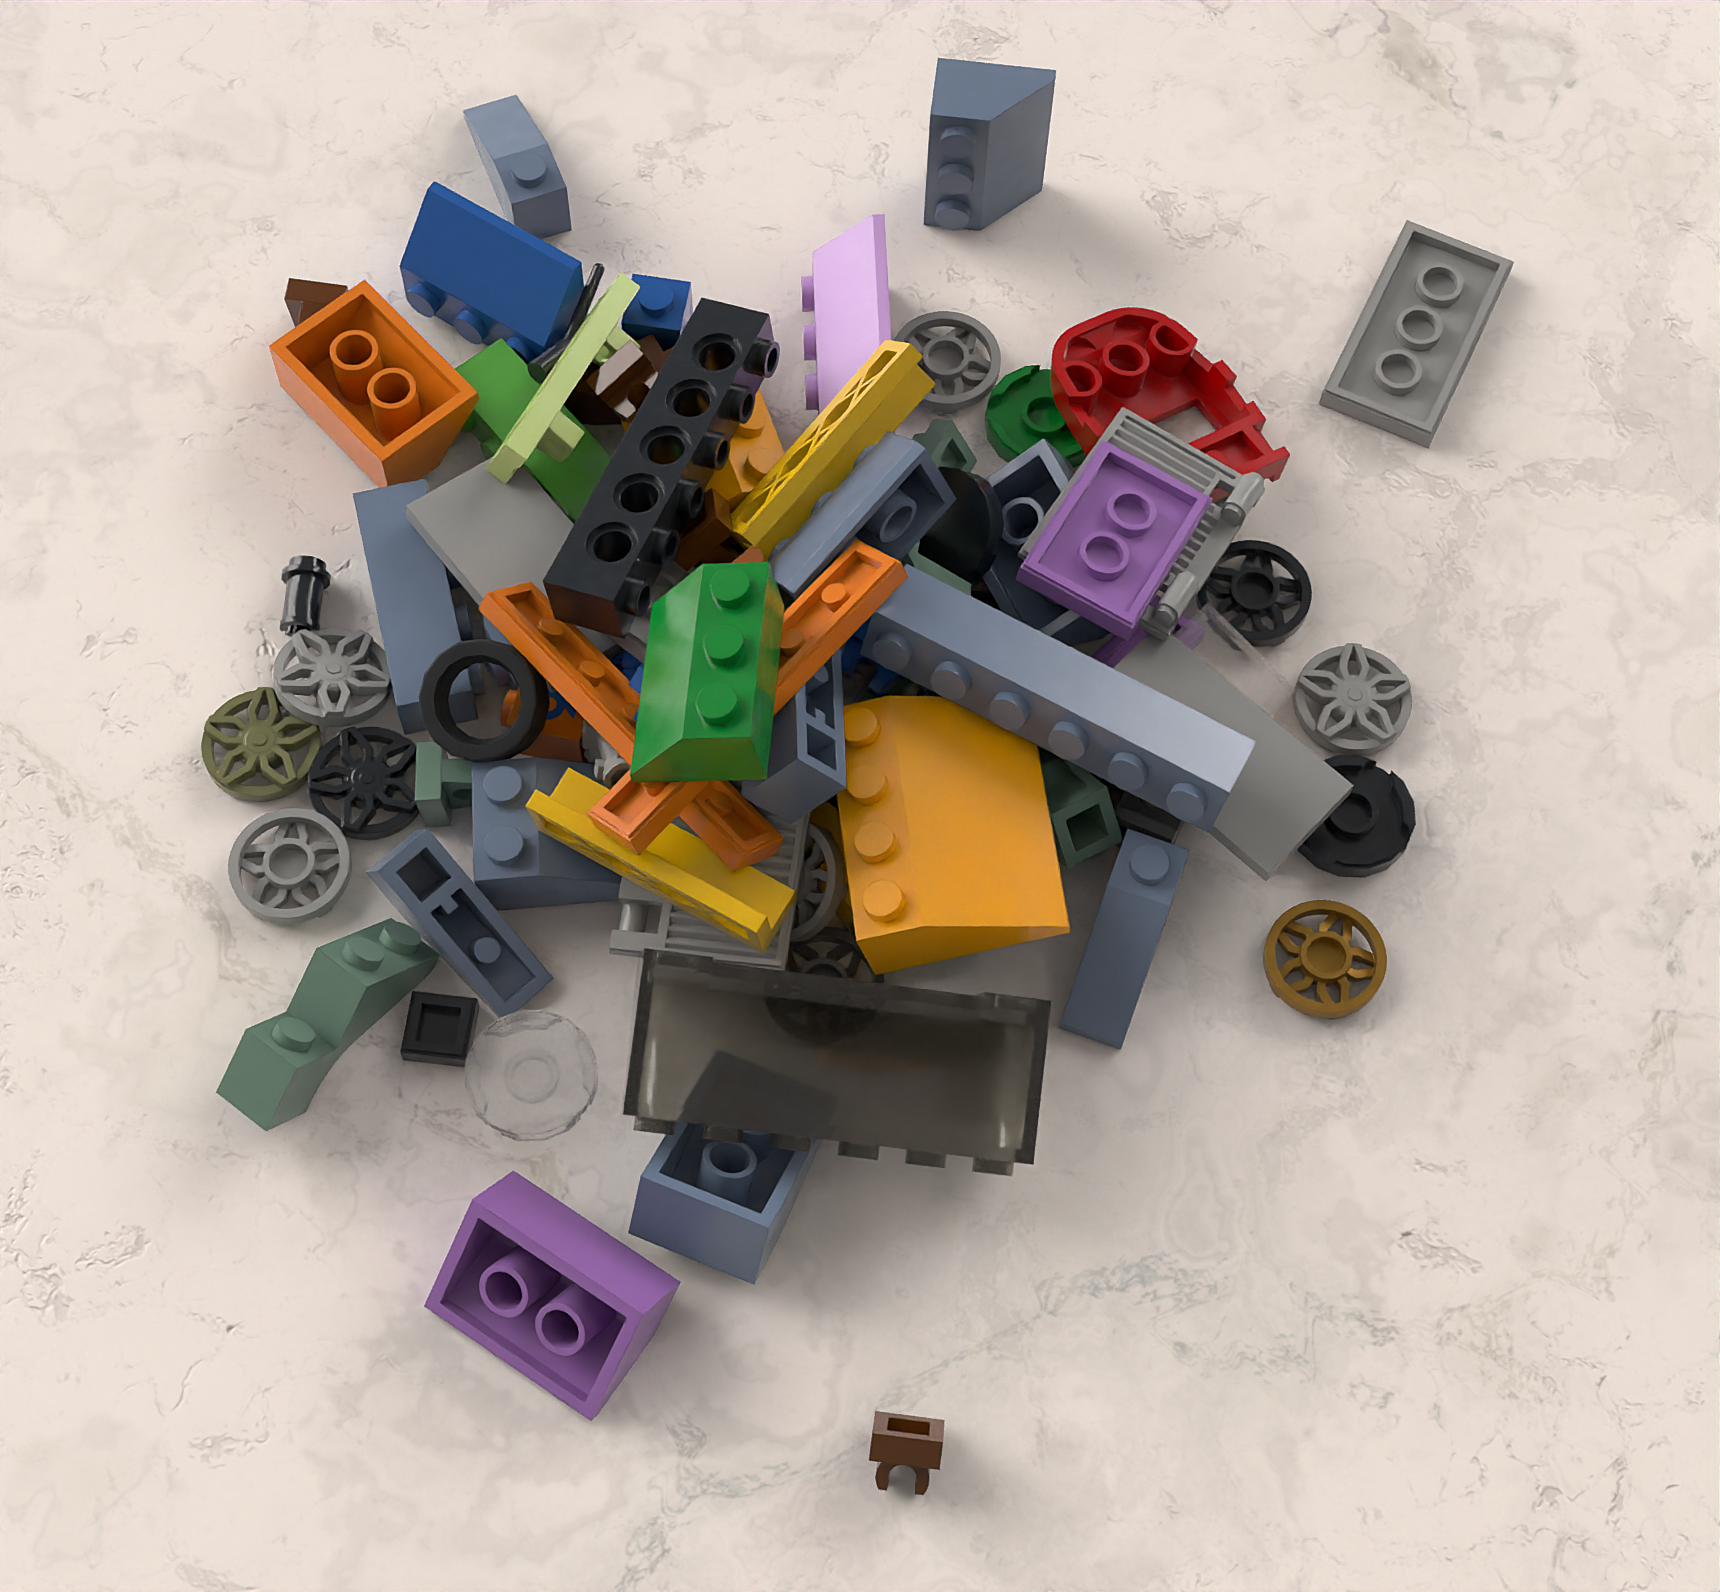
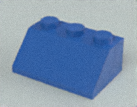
(488, 276)

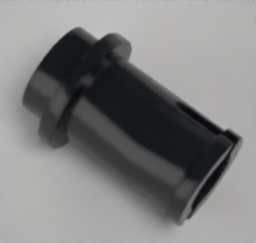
(305, 583)

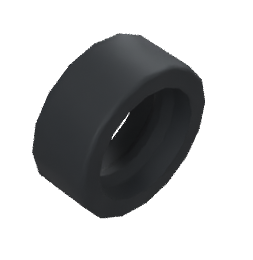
(436, 709)

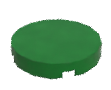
(1024, 413)

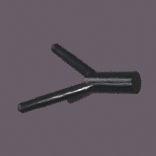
(543, 364)

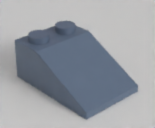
(515, 860)
(719, 1198)

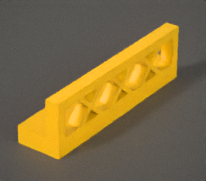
(825, 453)
(672, 867)

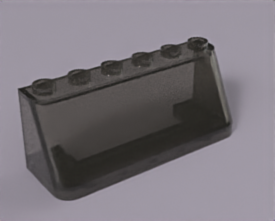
(834, 1062)

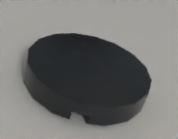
(968, 529)
(1368, 827)

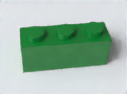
(710, 677)

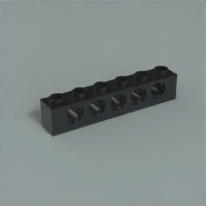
(662, 469)

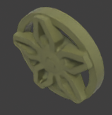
(259, 746)

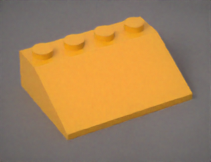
(944, 834)

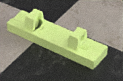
(542, 421)

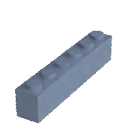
(1057, 698)

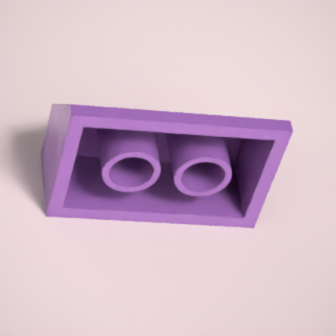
(550, 1293)

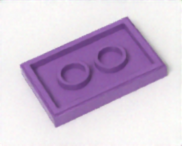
(1114, 540)

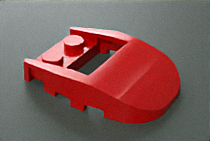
(1152, 369)

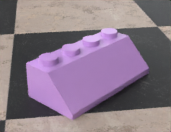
(849, 308)

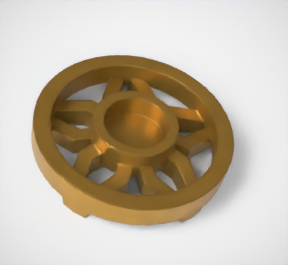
(1324, 959)

